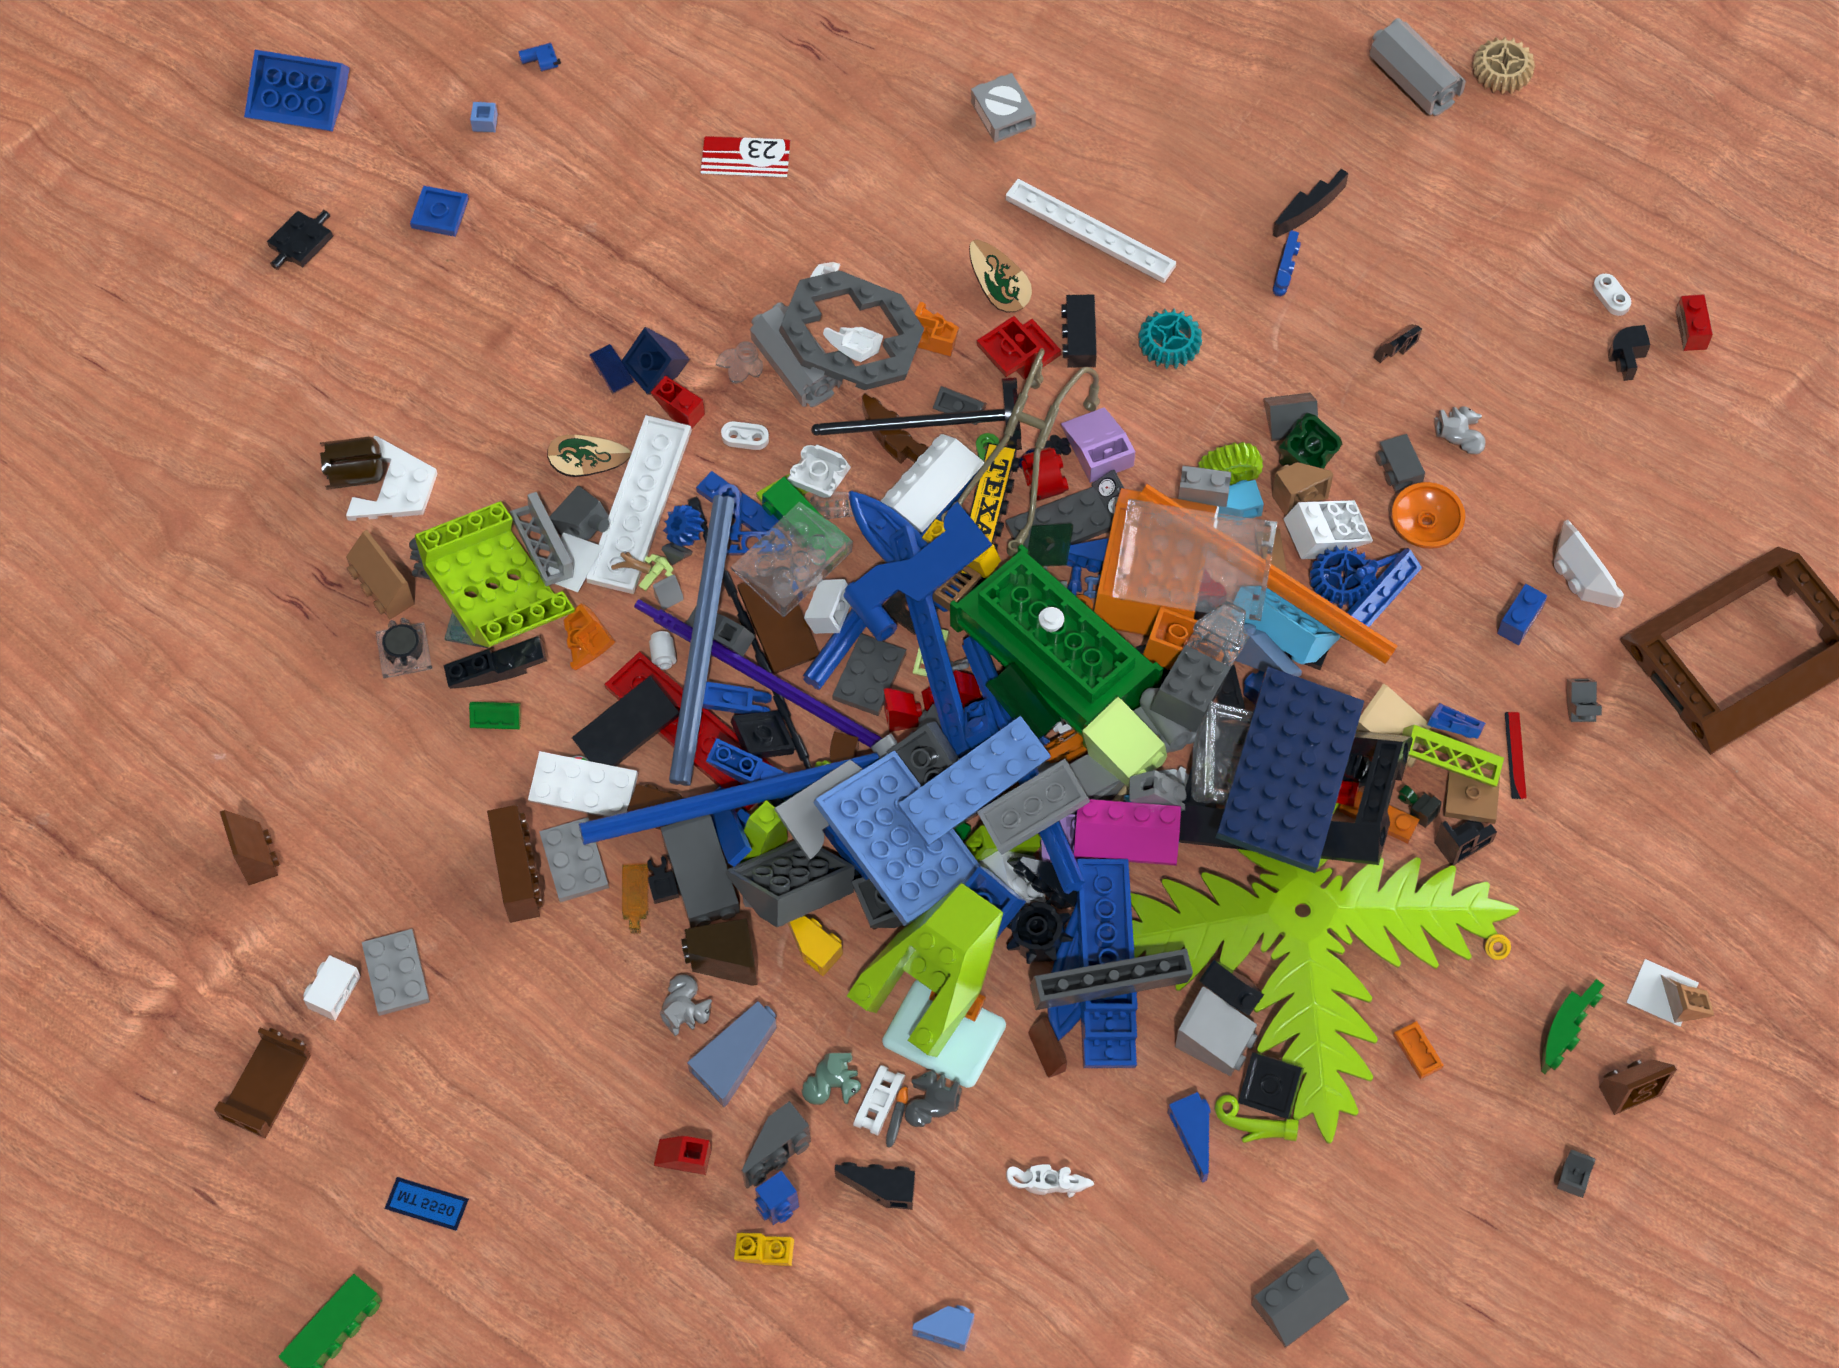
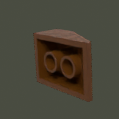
(250, 847)
(1636, 1084)

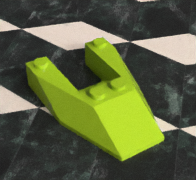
(944, 951)

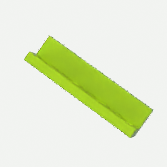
(1455, 750)

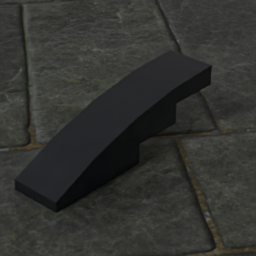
(1307, 206)

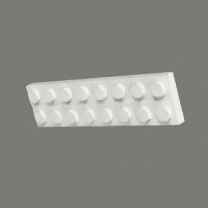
(640, 502)

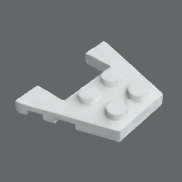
(403, 490)

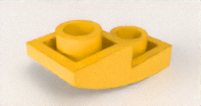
(763, 1249)

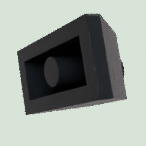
(1232, 987)

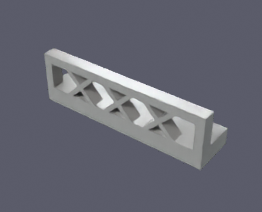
(548, 535)

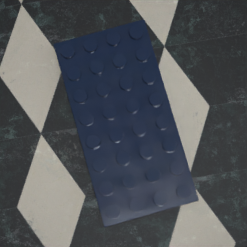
(1290, 770)

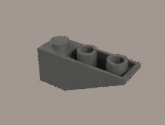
(728, 633)

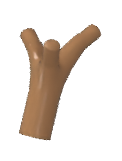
(633, 563)

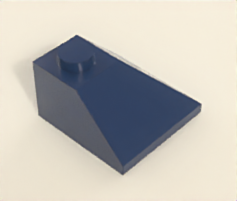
(653, 358)

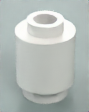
(662, 650)

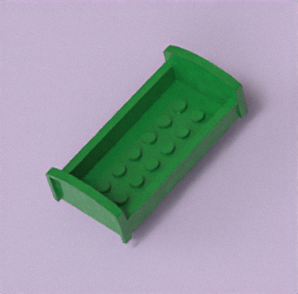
(1073, 668)

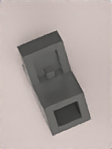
(1582, 700)

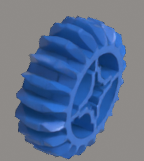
(1324, 579)

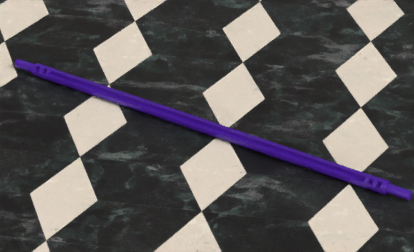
(764, 677)

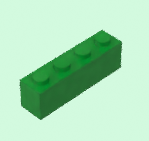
(782, 498)
(332, 1326)

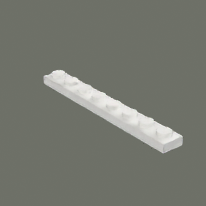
(1091, 230)

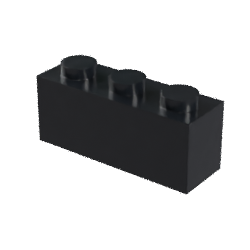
(1079, 331)

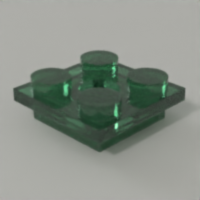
(1043, 536)

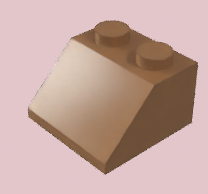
(1300, 484)

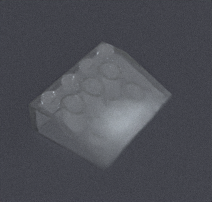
(793, 558)

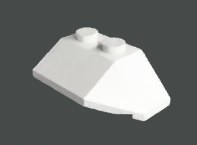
(1584, 569)

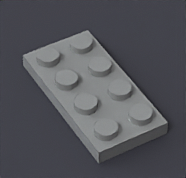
(1033, 806)

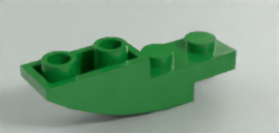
(1565, 1026)

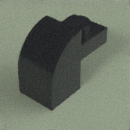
(1627, 347)

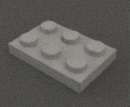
(573, 866)
(395, 972)

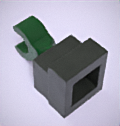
(1423, 808)

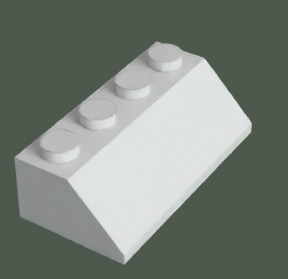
(933, 481)

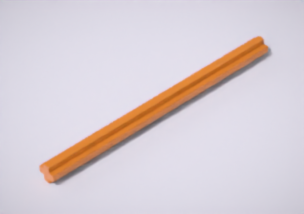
(1308, 600)

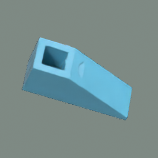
(1243, 500)

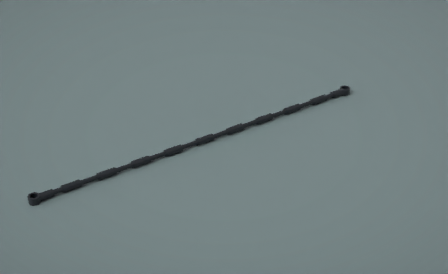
(760, 656)

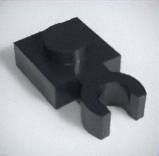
(662, 884)

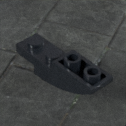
(495, 666)

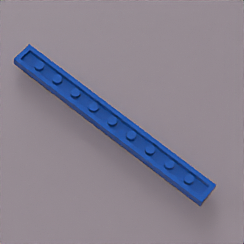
(934, 653)

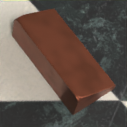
(1048, 1048)

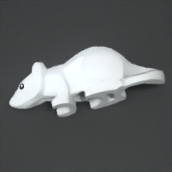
(1044, 1180)

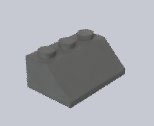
(1300, 1298)

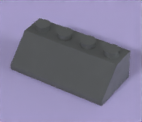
(927, 755)

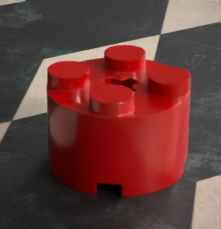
(1050, 477)

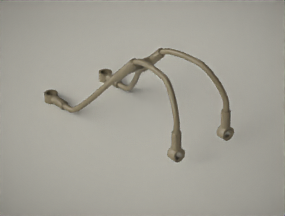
(1034, 381)

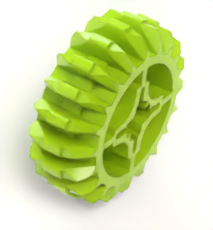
(1239, 459)

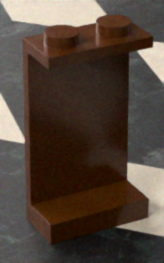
(265, 1083)

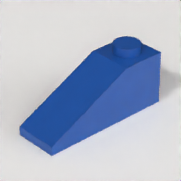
(1191, 1122)

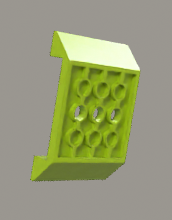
(481, 551)

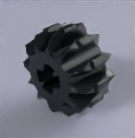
(1357, 769)

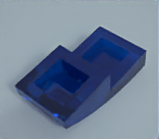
(611, 368)

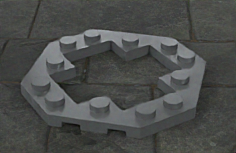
(865, 295)

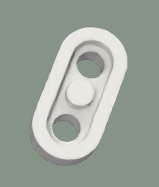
(1610, 293)
(745, 435)

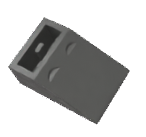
(779, 1139)

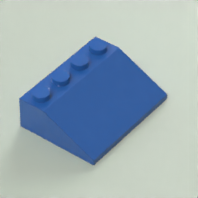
(295, 90)

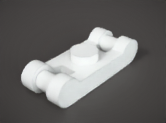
(879, 1100)

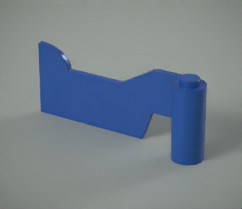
(918, 575)

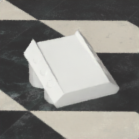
(818, 470)

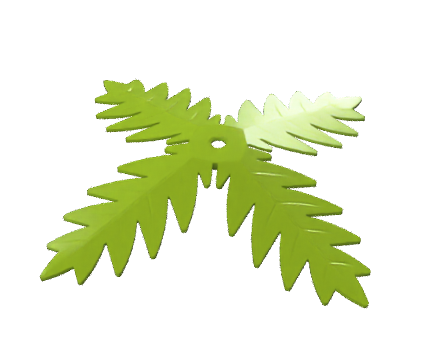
(1309, 968)

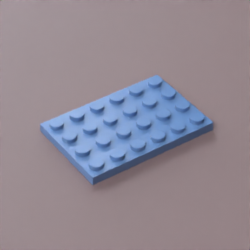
(887, 845)

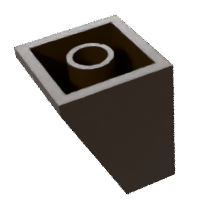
(721, 951)

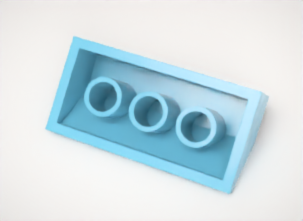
(1294, 629)

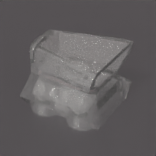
(1221, 633)

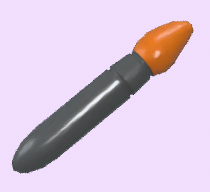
(901, 1099)

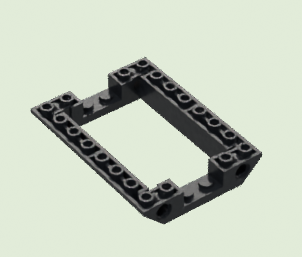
(1345, 841)

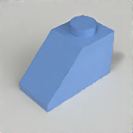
(946, 1327)

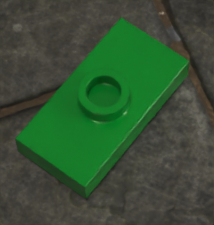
(494, 715)

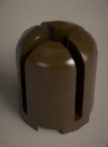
(351, 462)

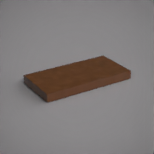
(784, 640)

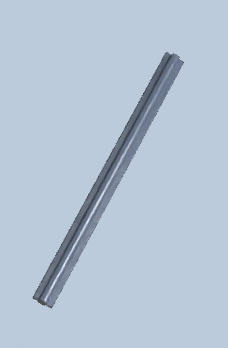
(701, 641)

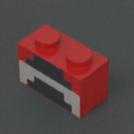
(1694, 322)

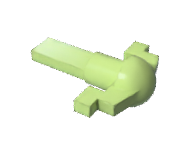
(660, 564)

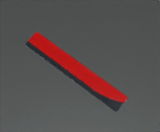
(1515, 755)

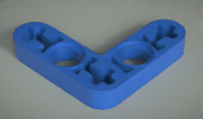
(735, 529)

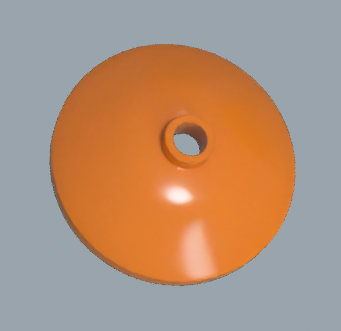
(1429, 504)

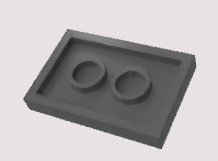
(868, 672)

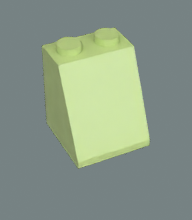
(1123, 743)

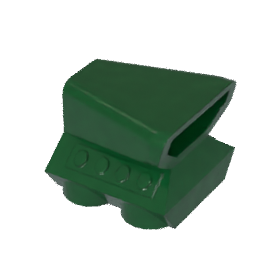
(1309, 443)

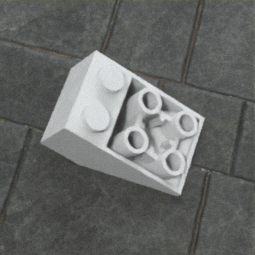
(1325, 525)

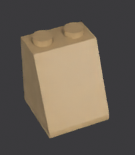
(1390, 715)

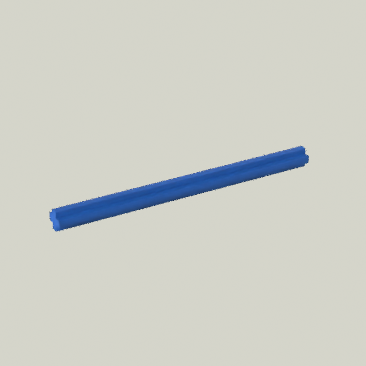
(851, 629)
(710, 802)
(1053, 836)

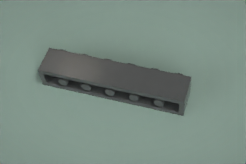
(1111, 979)

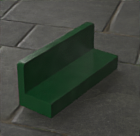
(1022, 699)

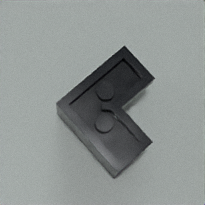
(1463, 840)

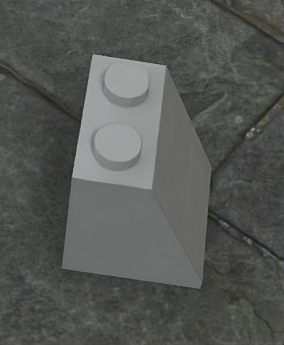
(1216, 1033)

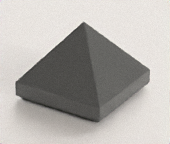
(676, 553)

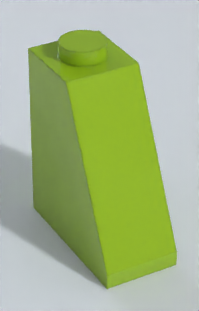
(764, 831)
(982, 845)

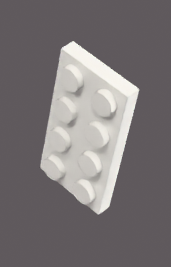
(582, 785)

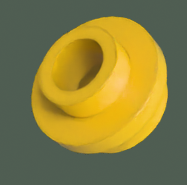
(1499, 954)

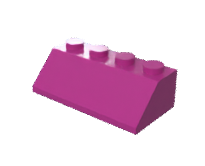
(1128, 832)

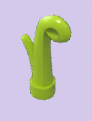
(1258, 1127)

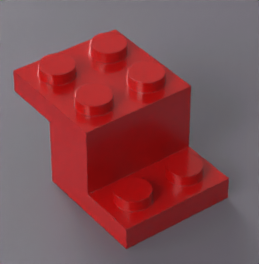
(1016, 345)

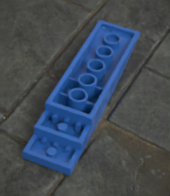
(1106, 937)

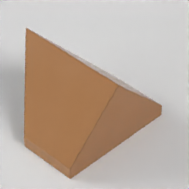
(1686, 1001)

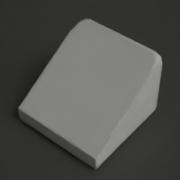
(668, 592)

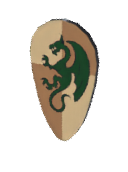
(999, 277)
(585, 455)

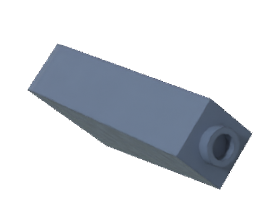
(732, 1053)

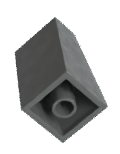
(700, 871)

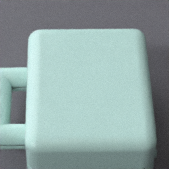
(965, 1051)

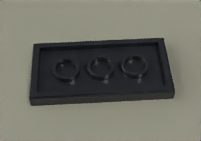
(627, 724)

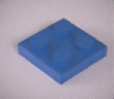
(439, 211)

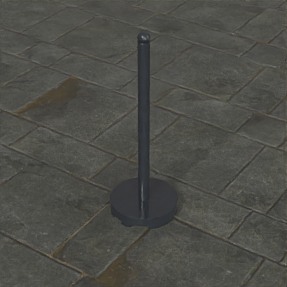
(1010, 396)

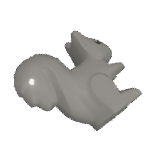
(1457, 431)
(678, 1005)

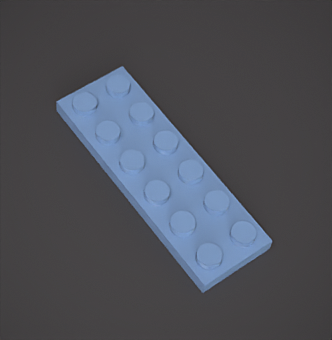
(974, 781)

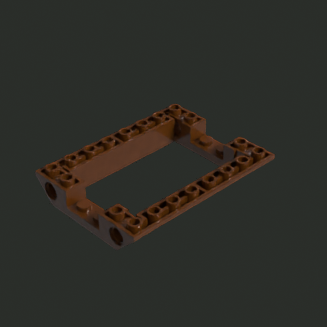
(1700, 713)

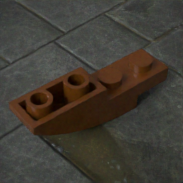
(895, 442)

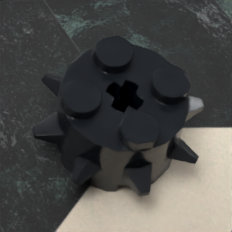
(1026, 930)

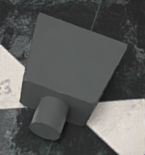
(580, 515)

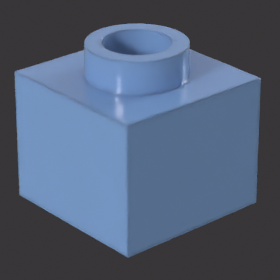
(484, 117)

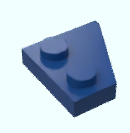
(1456, 722)

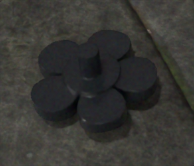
(1060, 445)

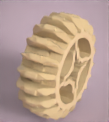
(1491, 70)

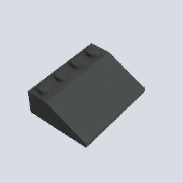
(788, 885)

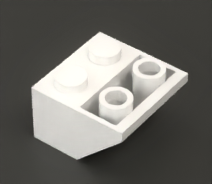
(998, 866)

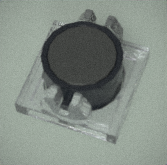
(403, 648)

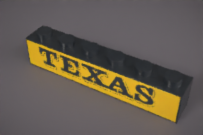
(991, 495)

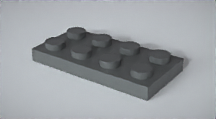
(1081, 509)

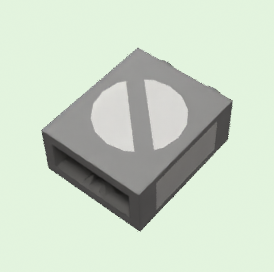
(1003, 107)

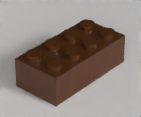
(515, 863)

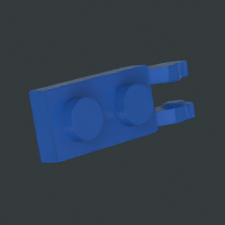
(1286, 265)
(734, 699)

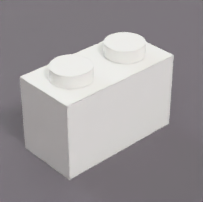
(827, 607)
(331, 987)

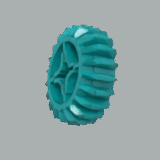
(1174, 348)

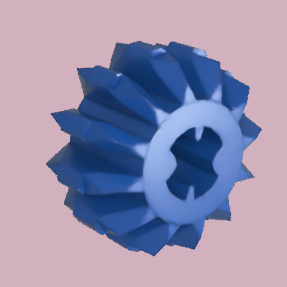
(683, 525)

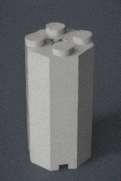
(1416, 67)
(805, 384)

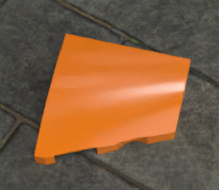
(938, 333)
(586, 636)

